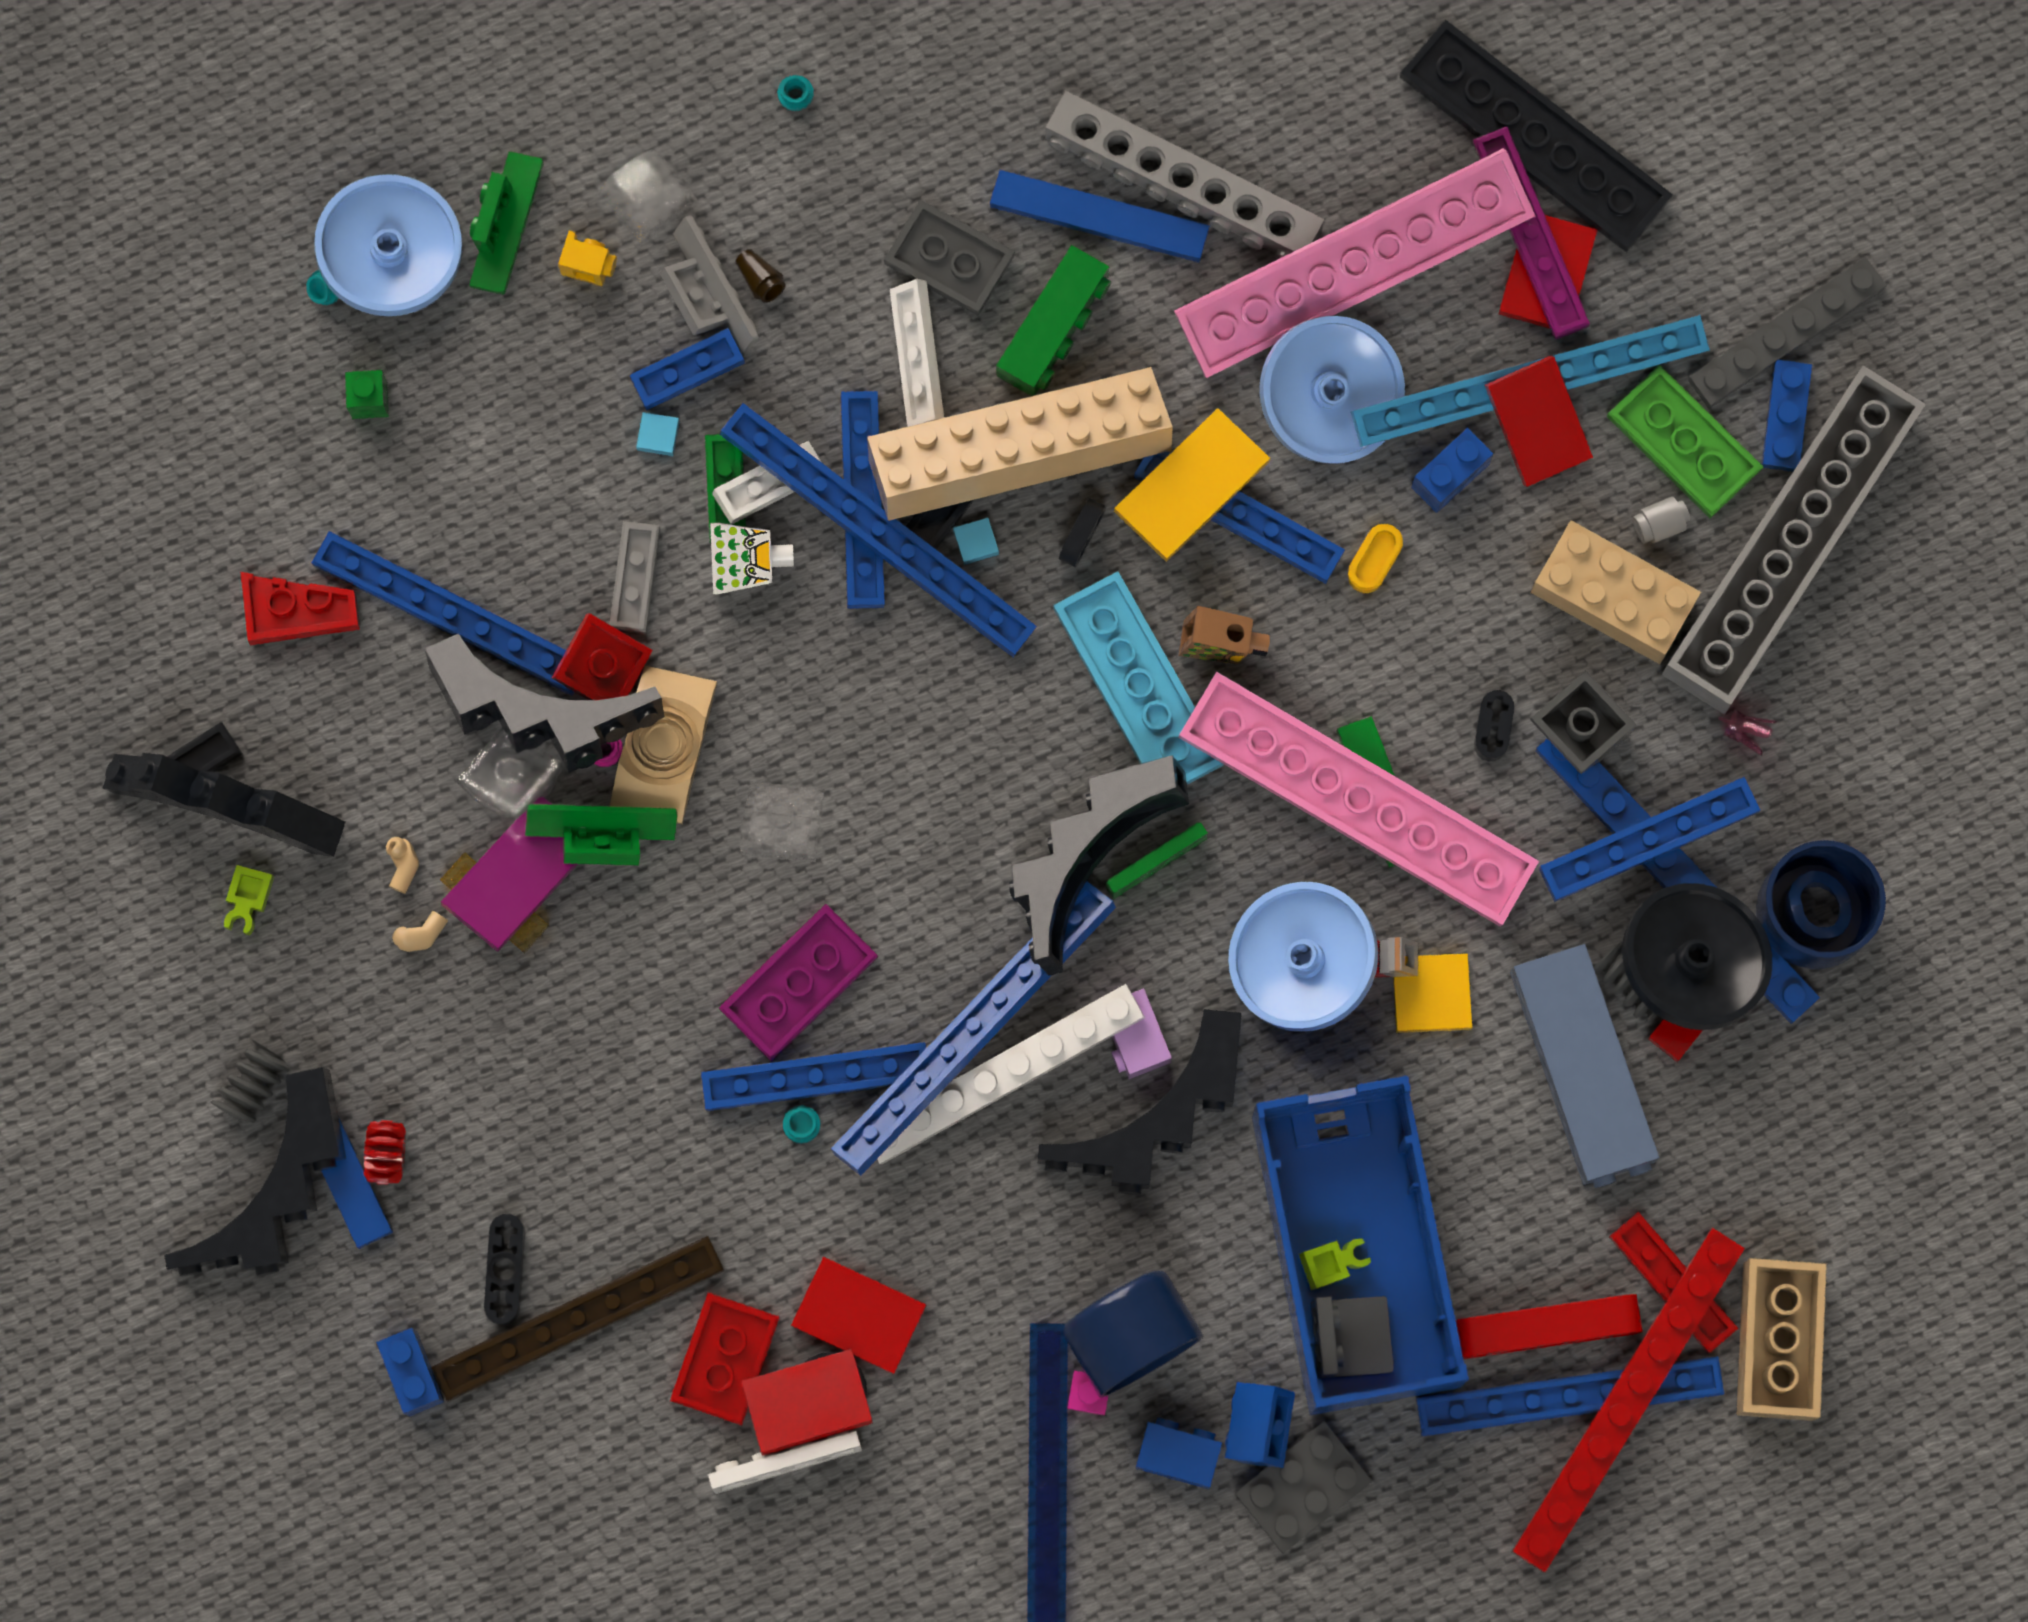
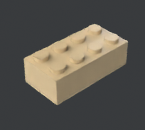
(1615, 592)
(1781, 1339)

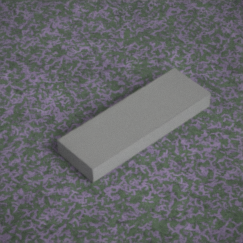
(634, 577)

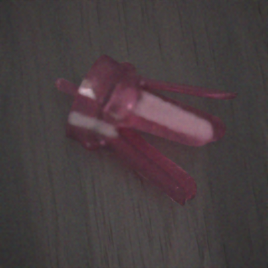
(1742, 723)

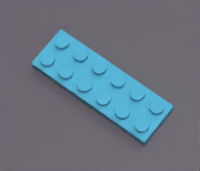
(1132, 673)

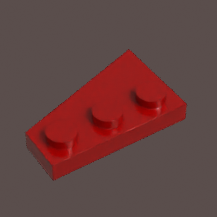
(291, 610)

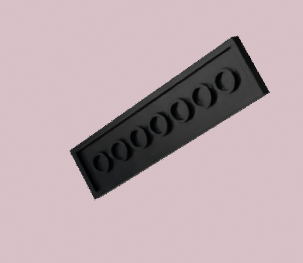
(1551, 143)

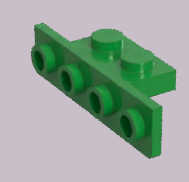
(503, 220)
(601, 832)

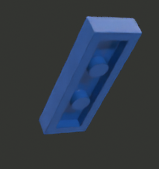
(687, 369)
(1786, 415)

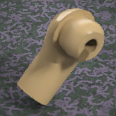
(405, 862)
(420, 937)

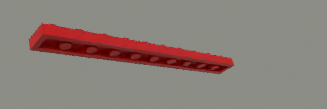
(1627, 1400)

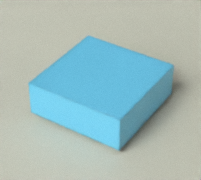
(657, 434)
(976, 541)

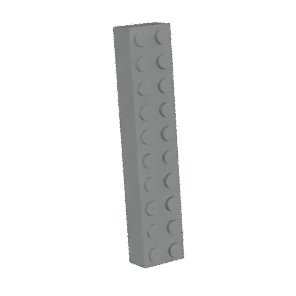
(1793, 540)

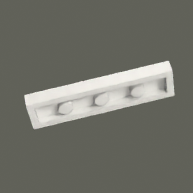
(916, 352)
(731, 1475)

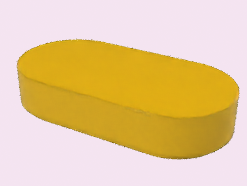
(1375, 558)

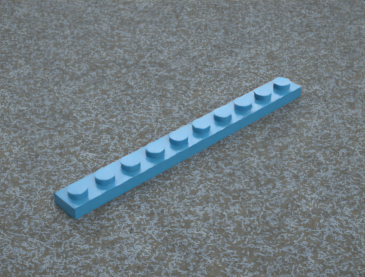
(1576, 366)

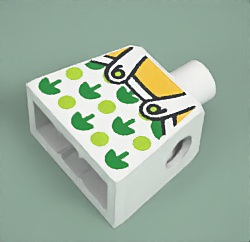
(744, 557)

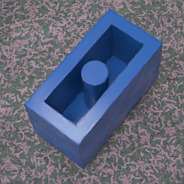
(1452, 470)
(410, 1372)
(1259, 1425)
(1178, 1453)

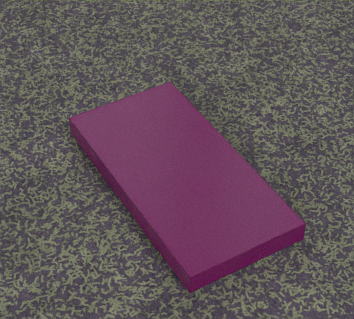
(508, 883)
(798, 982)

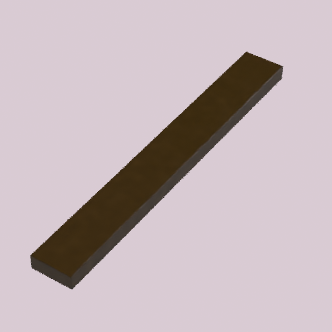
(577, 1318)

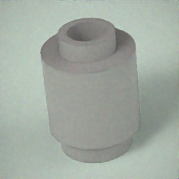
(1661, 520)

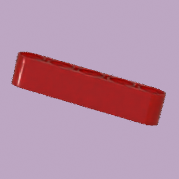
(1549, 1326)

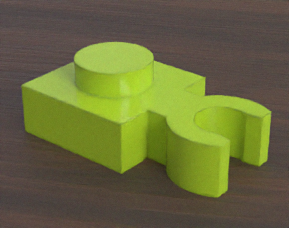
(248, 892)
(1329, 1263)

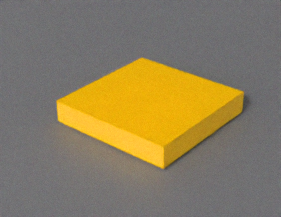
(1436, 997)

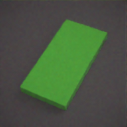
(1685, 441)

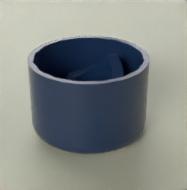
(1842, 873)
(1131, 1332)

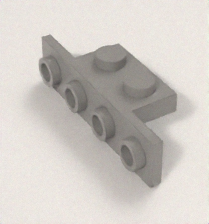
(704, 291)

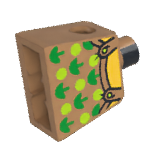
(1207, 634)

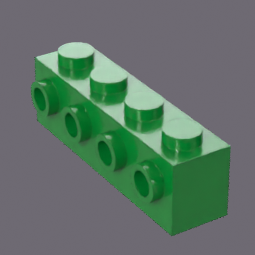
(1052, 322)

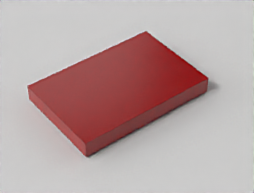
(1575, 247)
(1538, 421)
(858, 1315)
(724, 1350)
(807, 1402)

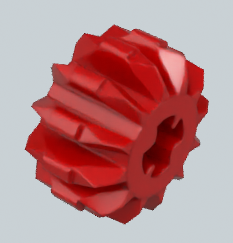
(384, 1152)

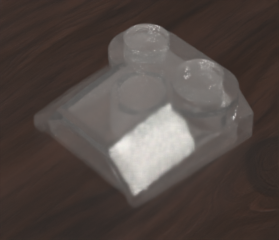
(647, 196)
(509, 780)

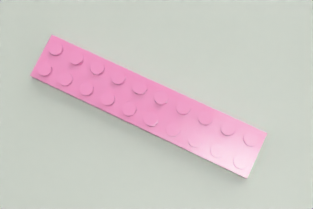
(1355, 262)
(1358, 799)

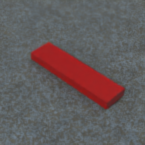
(1662, 1272)

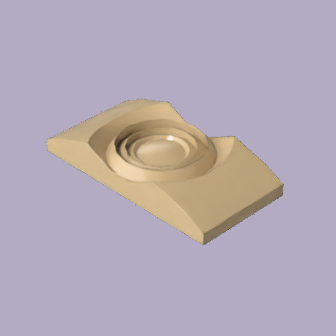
(663, 758)

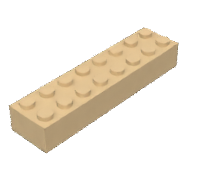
(1019, 443)

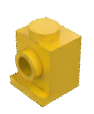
(586, 260)

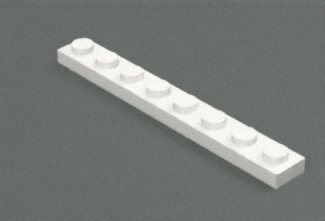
(1020, 1066)

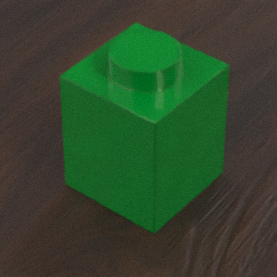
(366, 394)

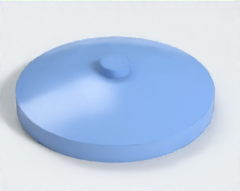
(388, 245)
(1321, 376)
(1303, 956)

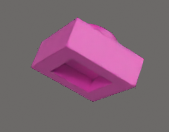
(1084, 1397)

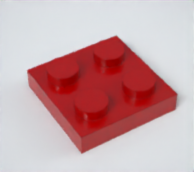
(601, 661)

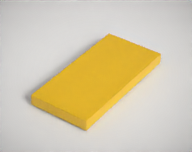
(1192, 484)

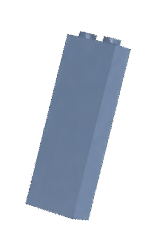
(1584, 1066)

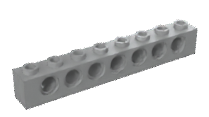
(1174, 162)

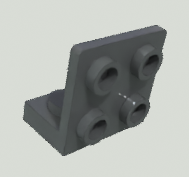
(1351, 1336)

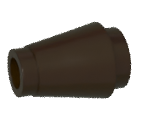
(761, 277)

